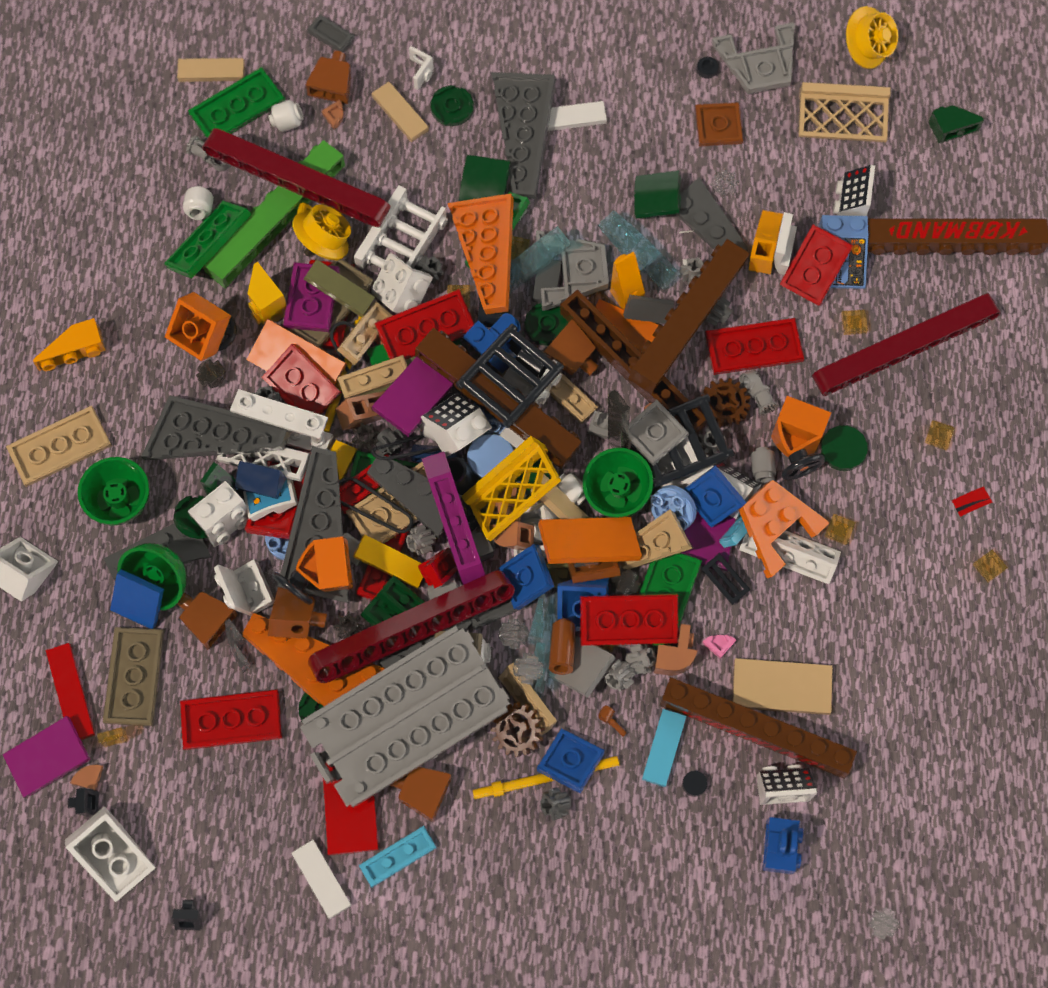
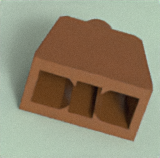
(330, 79)
(572, 350)
(292, 616)
(205, 617)
(423, 790)

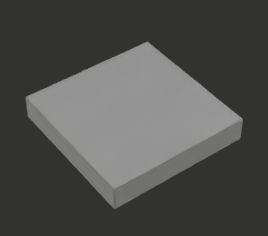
(655, 432)
(588, 668)

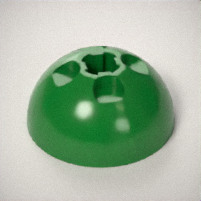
(612, 471)
(106, 482)
(158, 566)

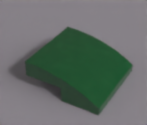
(483, 177)
(657, 194)
(390, 601)

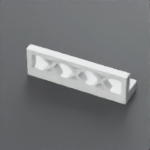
(284, 457)
(799, 559)

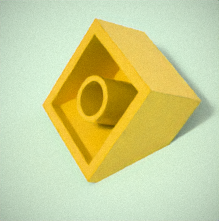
(265, 297)

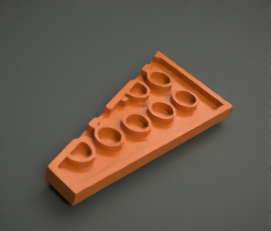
(486, 239)
(292, 657)

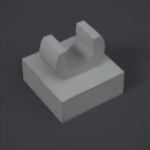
(599, 425)

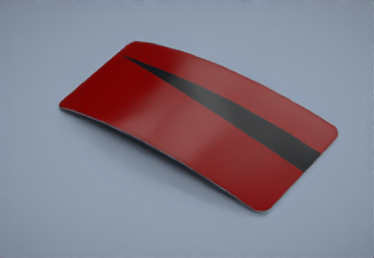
(971, 501)

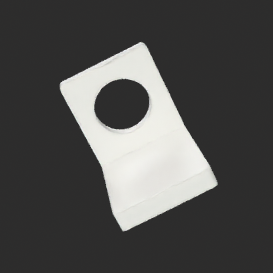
(425, 71)

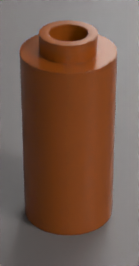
(562, 647)

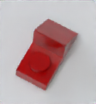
(438, 568)

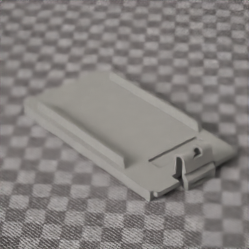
(404, 716)

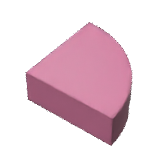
(719, 644)

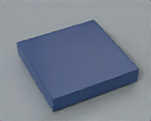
(714, 496)
(528, 576)
(136, 599)
(570, 760)

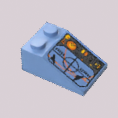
(854, 231)

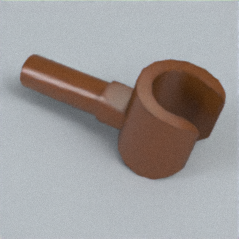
(606, 715)

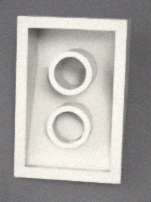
(109, 854)

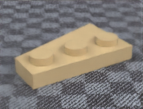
(659, 540)

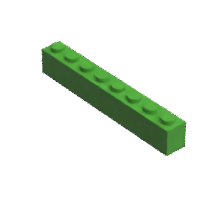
(268, 220)

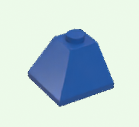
(569, 597)

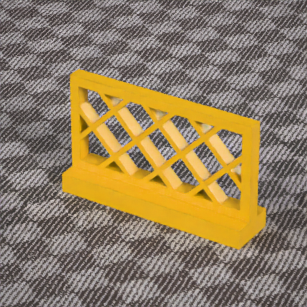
(504, 476)

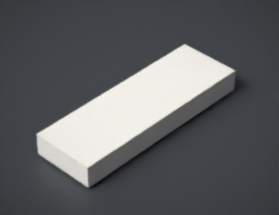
(577, 116)
(321, 879)

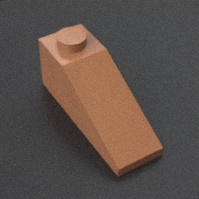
(358, 410)

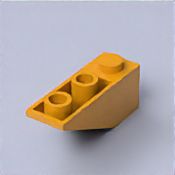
(765, 242)
(626, 279)
(74, 343)

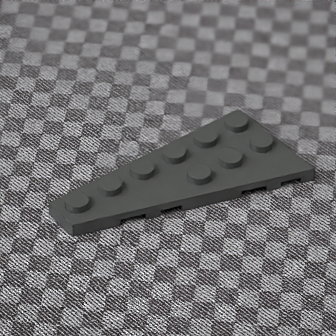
(524, 118)
(206, 430)
(316, 515)

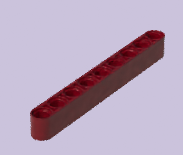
(296, 177)
(905, 343)
(410, 626)

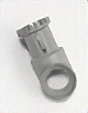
(195, 148)
(758, 391)

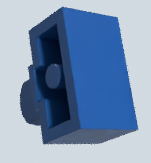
(482, 338)
(782, 845)

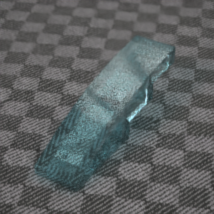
(629, 239)
(537, 257)
(540, 637)

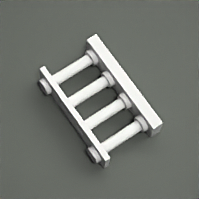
(378, 237)
(305, 425)

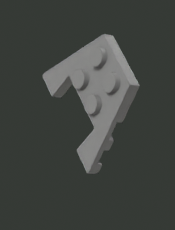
(760, 68)
(583, 270)

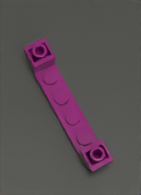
(453, 517)

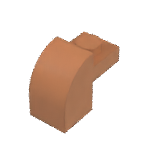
(517, 534)
(677, 659)

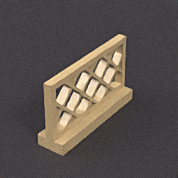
(844, 94)

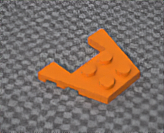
(769, 515)

